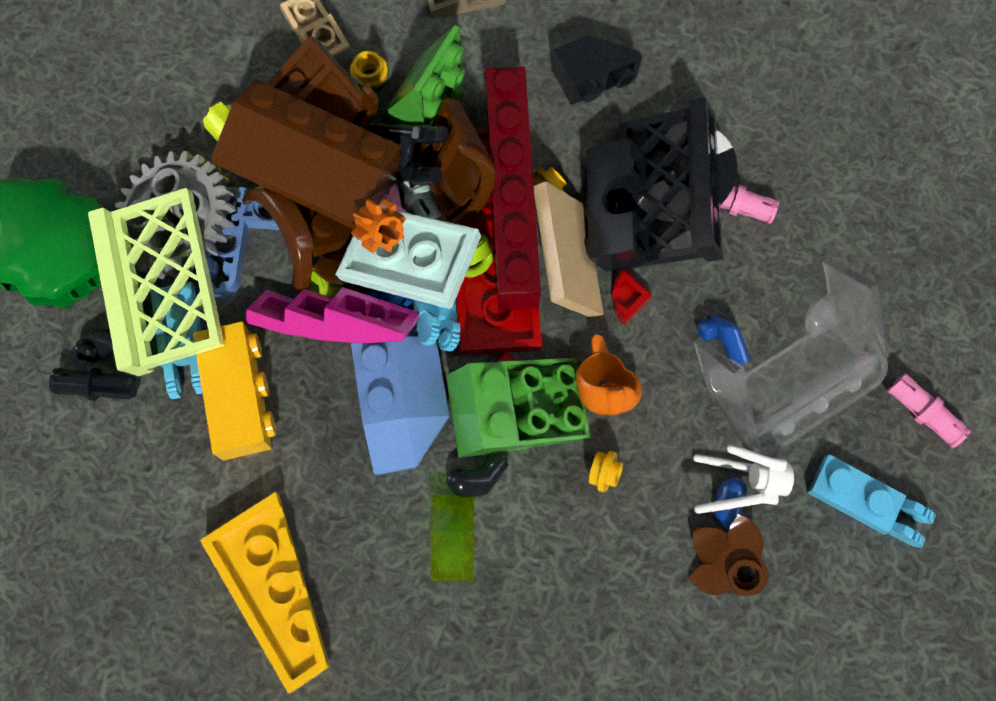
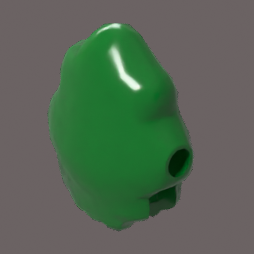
(46, 242)

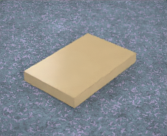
(563, 236)

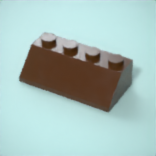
(305, 153)

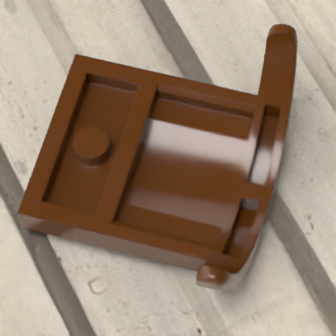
(321, 81)
(464, 164)
(303, 230)

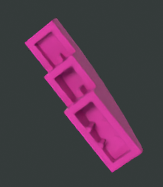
(344, 318)

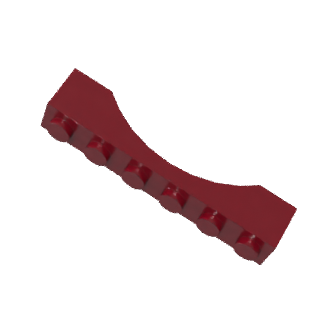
(513, 190)

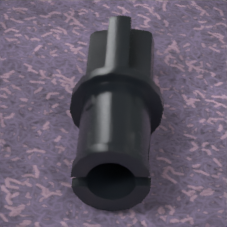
(93, 384)

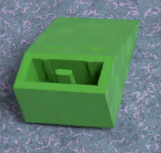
(431, 80)
(514, 409)

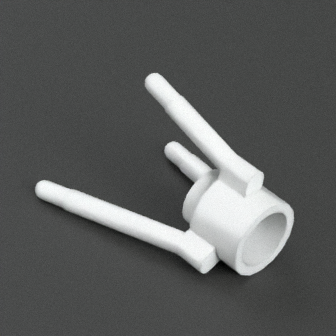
(768, 475)

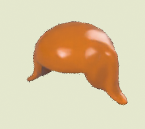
(611, 398)

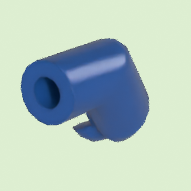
(726, 333)
(730, 489)

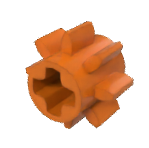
(378, 225)

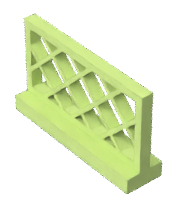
(124, 296)

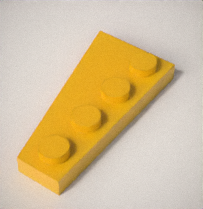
(267, 583)

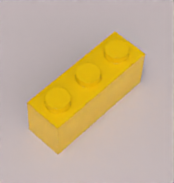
(235, 394)

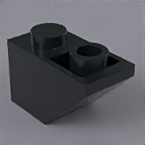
(593, 66)

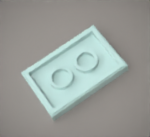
(421, 266)

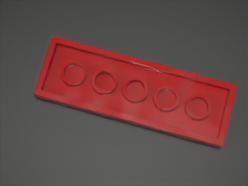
(481, 323)

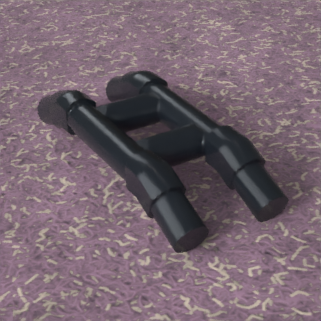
(407, 137)

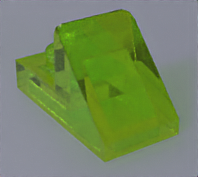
(452, 538)

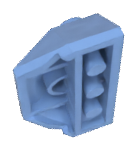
(400, 400)

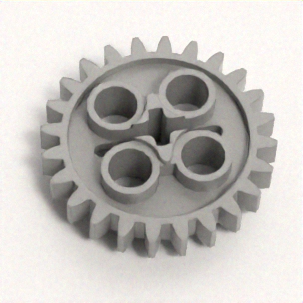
(209, 197)

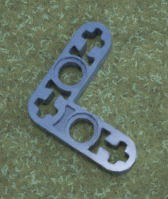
(244, 217)

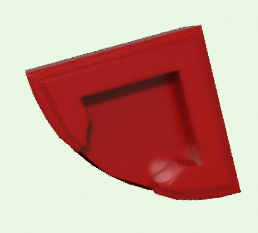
(628, 296)

